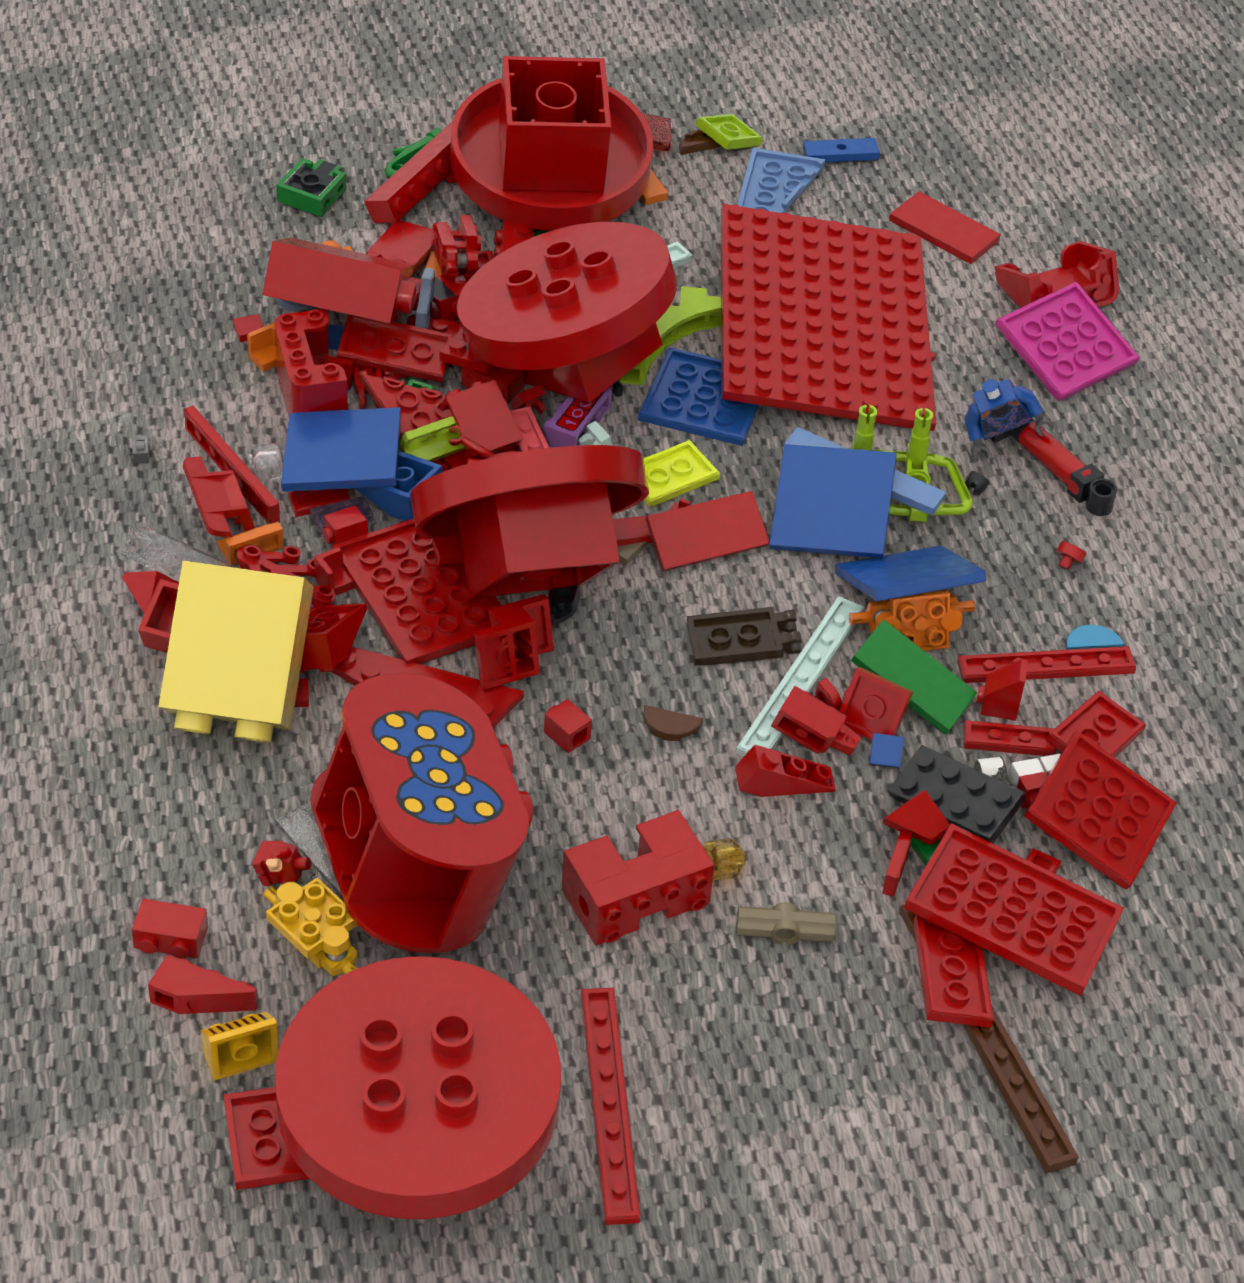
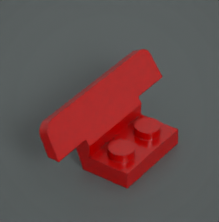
(217, 497)

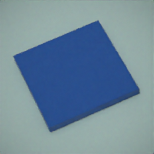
(690, 399)
(341, 449)
(833, 501)
(910, 573)

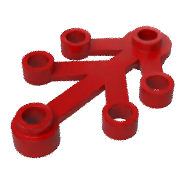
(253, 558)

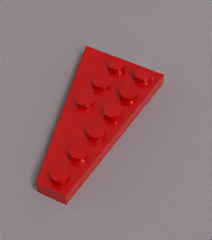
(366, 664)

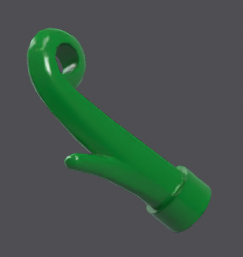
(405, 153)

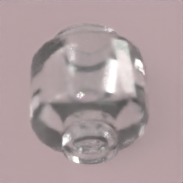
(266, 461)

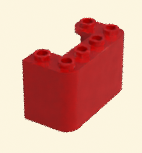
(301, 365)

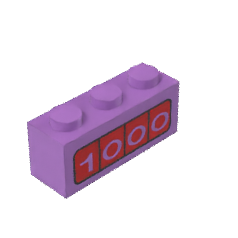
(572, 418)

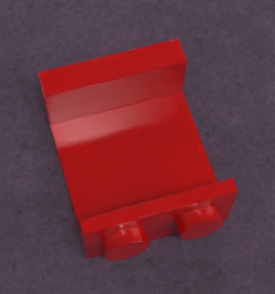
(483, 417)

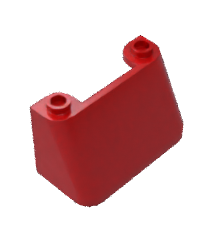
(1080, 261)

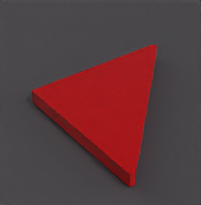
(417, 405)

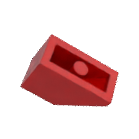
(1003, 691)

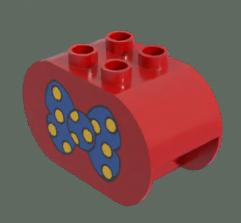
(419, 813)

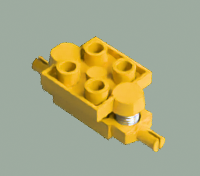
(314, 923)

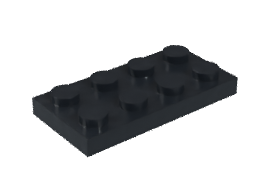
(960, 792)

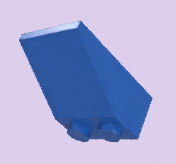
(396, 499)

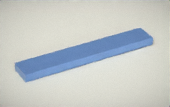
(905, 488)

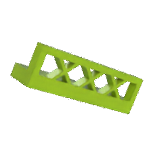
(431, 441)

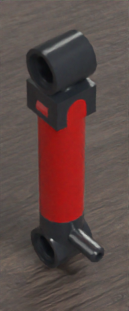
(1083, 481)

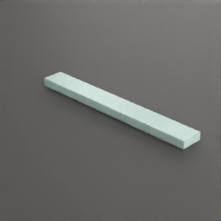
(803, 673)

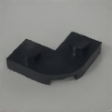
(563, 603)

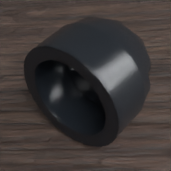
(976, 481)

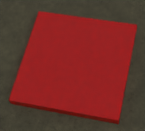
(1100, 810)

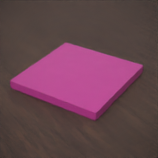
(1067, 341)

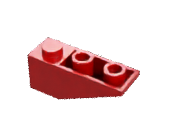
(778, 774)
(192, 989)

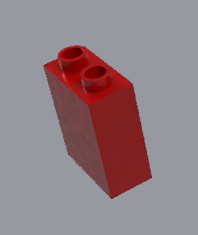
(341, 280)

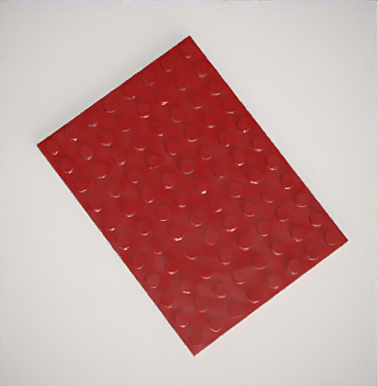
(823, 317)

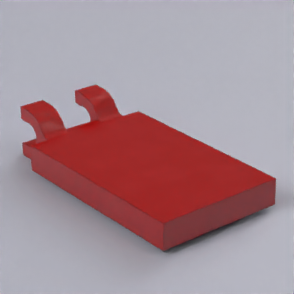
(405, 244)

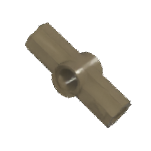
(785, 923)

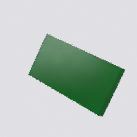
(936, 691)

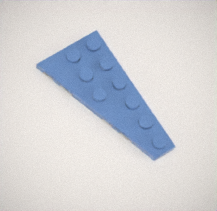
(777, 179)

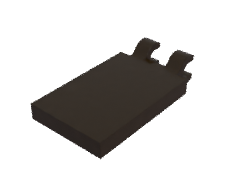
(742, 635)

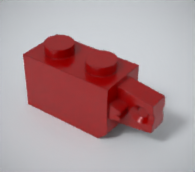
(814, 724)

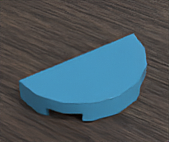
(1092, 637)

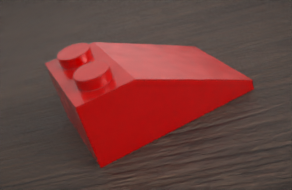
(330, 635)

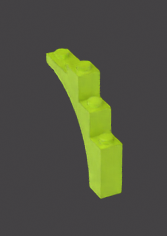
(694, 314)

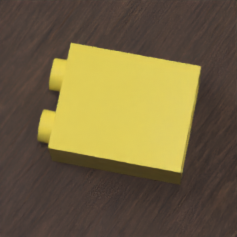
(235, 649)

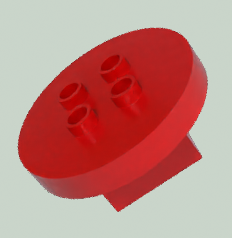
(551, 144)
(571, 306)
(533, 515)
(418, 1087)

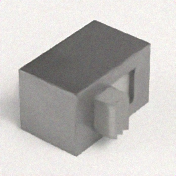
(140, 449)

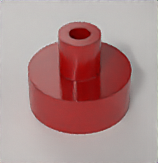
(1070, 554)

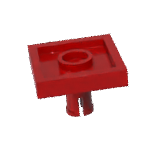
(874, 704)

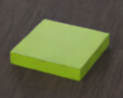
(729, 131)

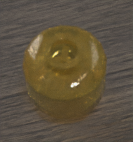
(727, 857)

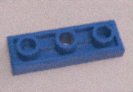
(842, 149)

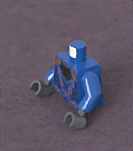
(1000, 409)

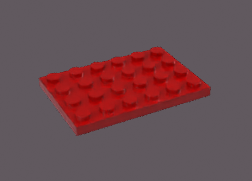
(412, 597)
(1014, 908)

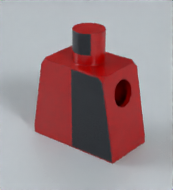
(446, 296)

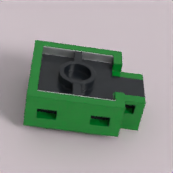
(312, 187)

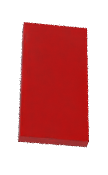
(944, 227)
(394, 347)
(707, 530)
(952, 976)

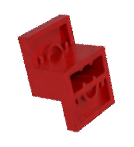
(514, 641)

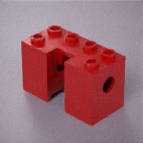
(613, 895)

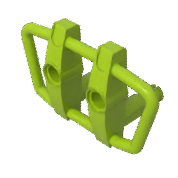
(916, 460)

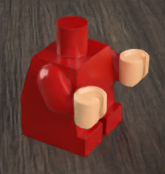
(279, 863)

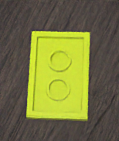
(677, 472)

